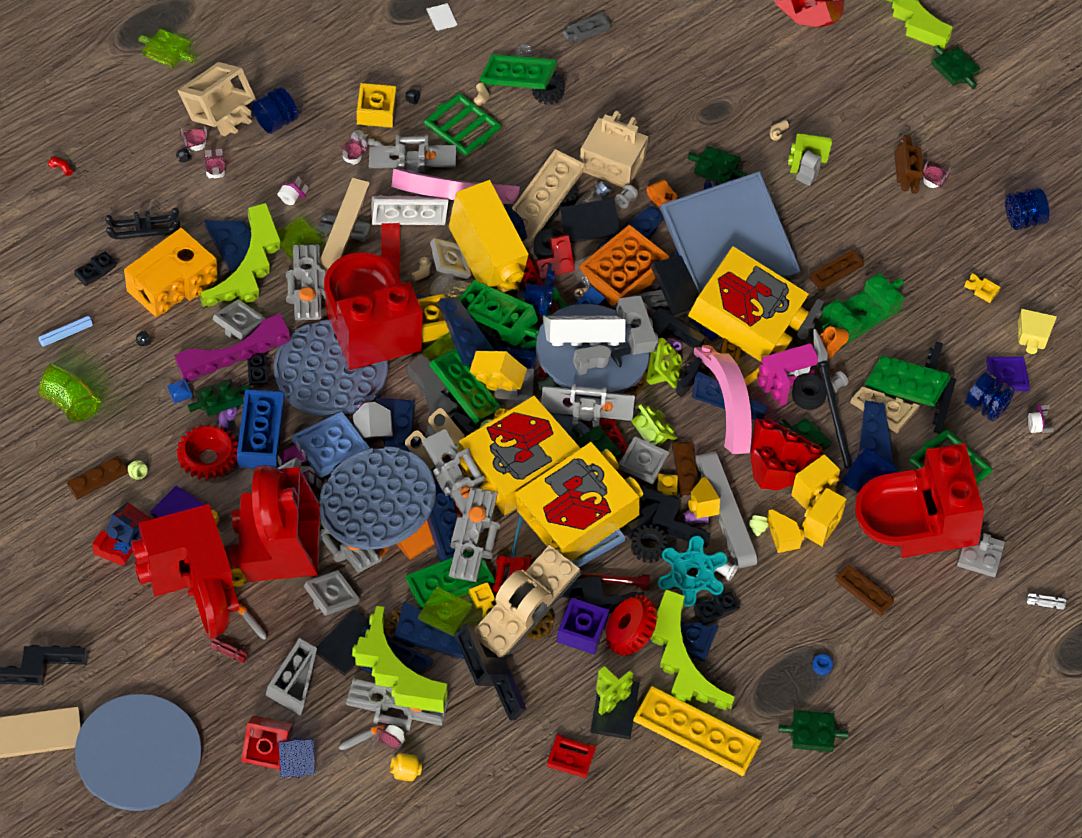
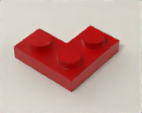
(561, 257)

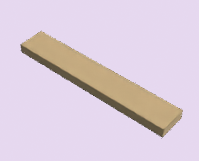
(344, 222)

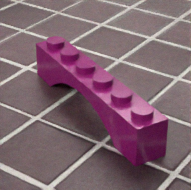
(196, 362)

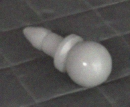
(371, 142)

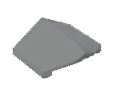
(373, 421)

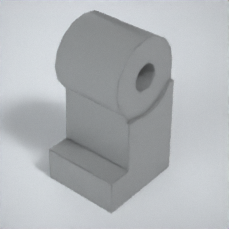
(809, 168)
(590, 358)

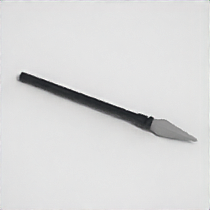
(823, 366)

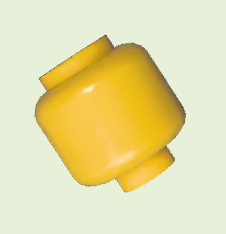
(405, 767)

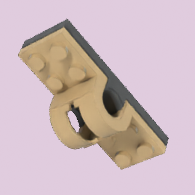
(524, 602)

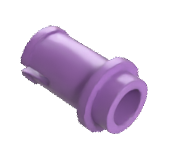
(690, 518)

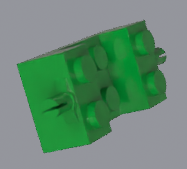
(877, 300)
(511, 318)

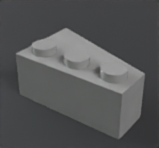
(293, 677)

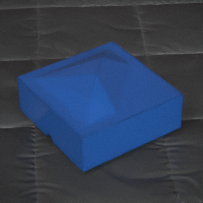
(179, 391)

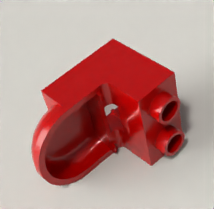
(371, 310)
(895, 511)
(277, 527)
(188, 553)

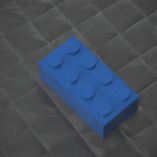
(260, 428)

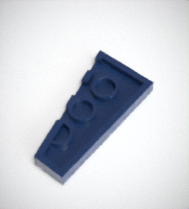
(644, 223)
(421, 634)
(697, 639)

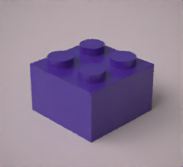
(583, 626)

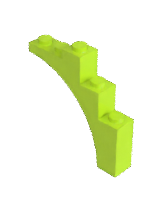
(921, 23)
(255, 264)
(676, 660)
(407, 686)

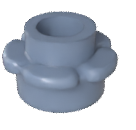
(603, 189)

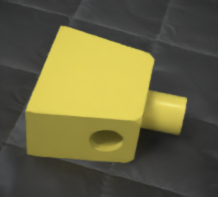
(1034, 329)

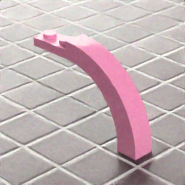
(443, 187)
(735, 398)

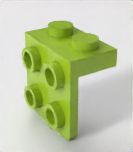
(803, 143)

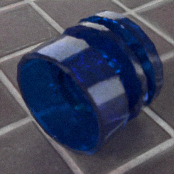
(275, 110)
(1027, 208)
(992, 398)

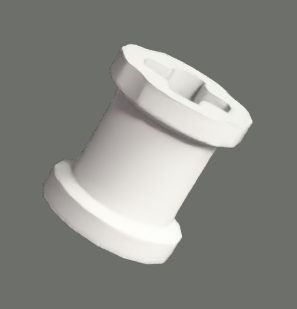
(727, 570)

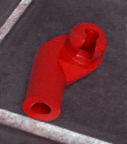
(63, 164)

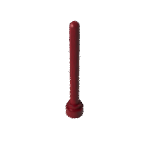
(641, 582)

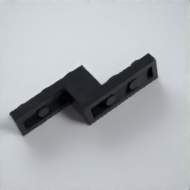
(665, 323)
(945, 397)
(667, 514)
(592, 592)
(34, 663)
(490, 672)

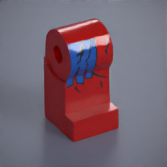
(111, 549)

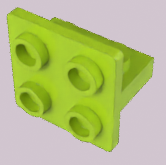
(664, 365)
(652, 425)
(612, 689)

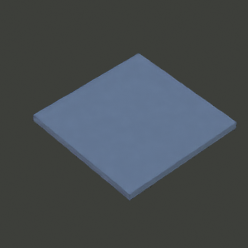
(724, 217)

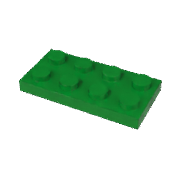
(518, 71)
(907, 380)
(464, 386)
(424, 581)

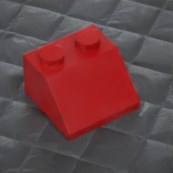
(262, 741)

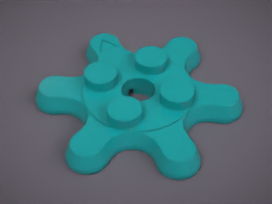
(692, 558)

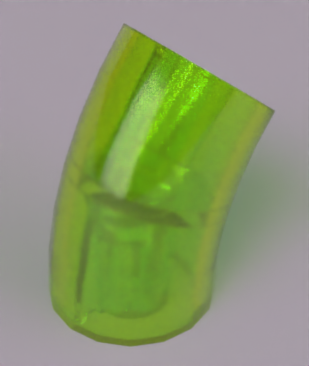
(68, 393)

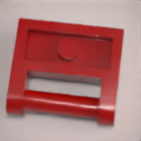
(514, 563)
(571, 761)

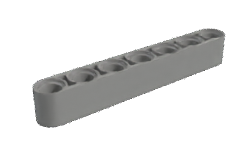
(729, 514)

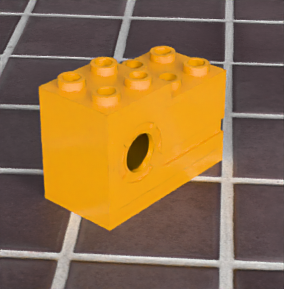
(170, 272)

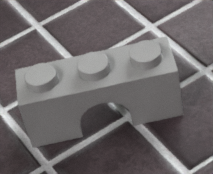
(635, 312)

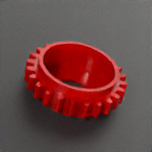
(207, 439)
(639, 630)

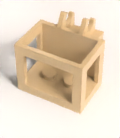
(215, 101)
(614, 150)

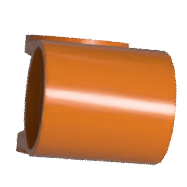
(661, 193)
(833, 339)

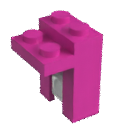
(783, 368)

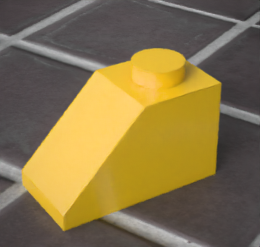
(704, 500)
(784, 532)

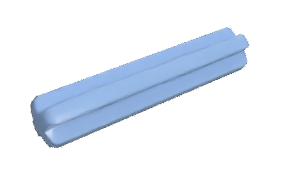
(65, 331)

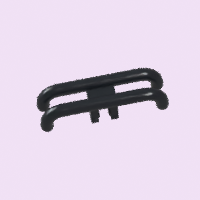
(143, 225)

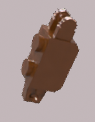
(908, 164)

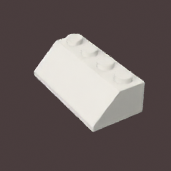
(409, 210)
(584, 329)

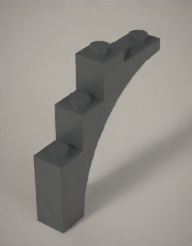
(433, 390)

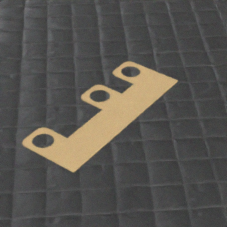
(453, 431)

